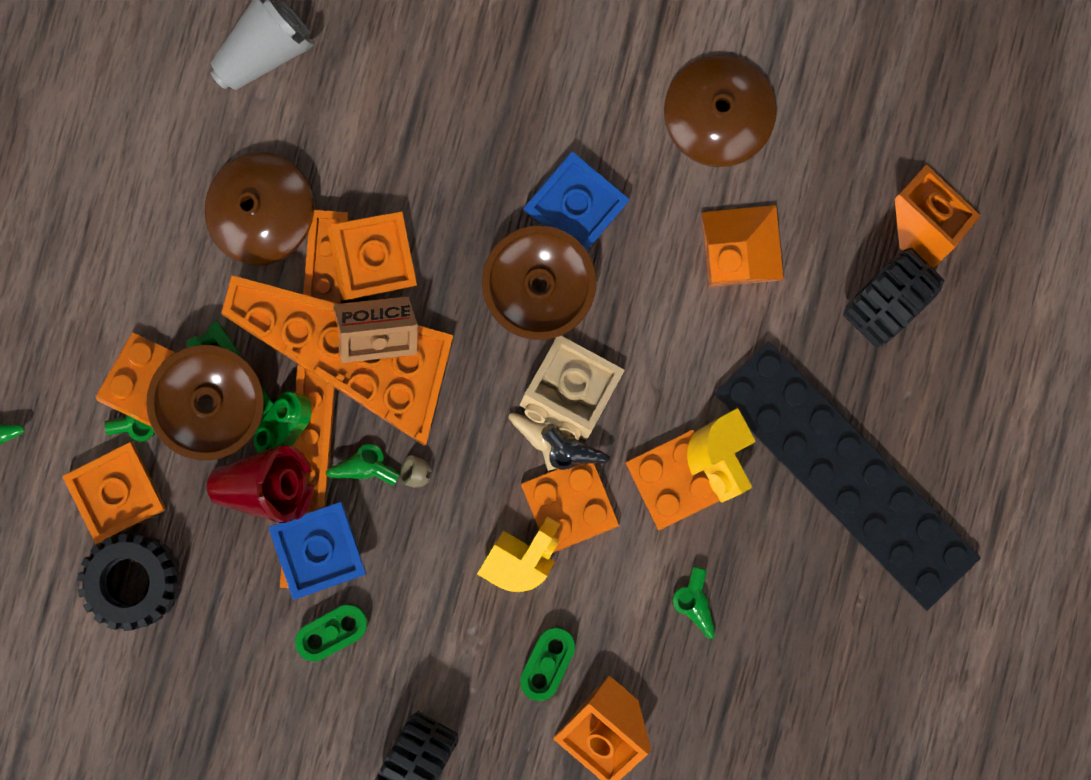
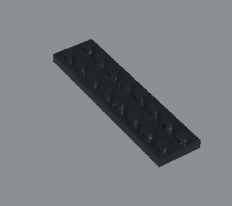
(847, 476)

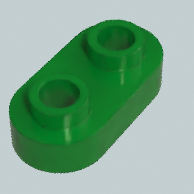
(283, 422)
(332, 632)
(547, 663)

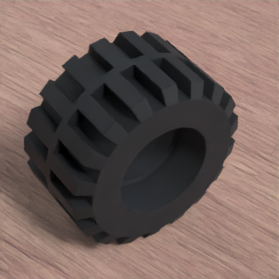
(893, 297)
(98, 587)
(419, 750)

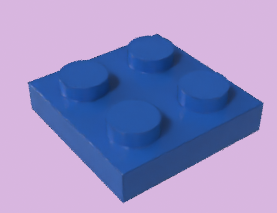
(577, 201)
(317, 550)

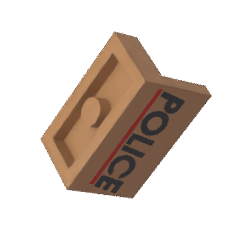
(376, 329)

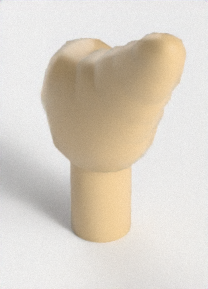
(532, 433)

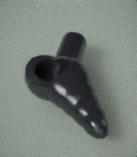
(570, 452)

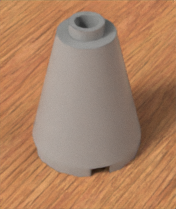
(259, 43)

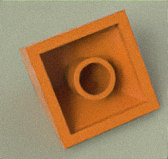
(932, 217)
(742, 246)
(607, 732)

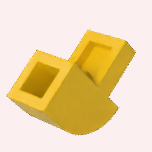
(714, 450)
(520, 566)

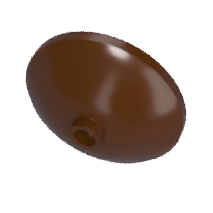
(717, 136)
(279, 215)
(532, 255)
(176, 410)

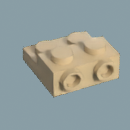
(571, 389)

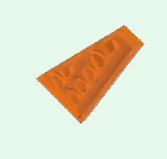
(306, 331)

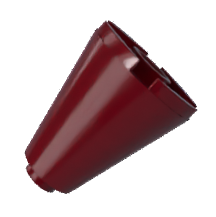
(265, 484)

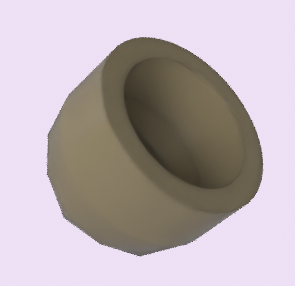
(414, 472)

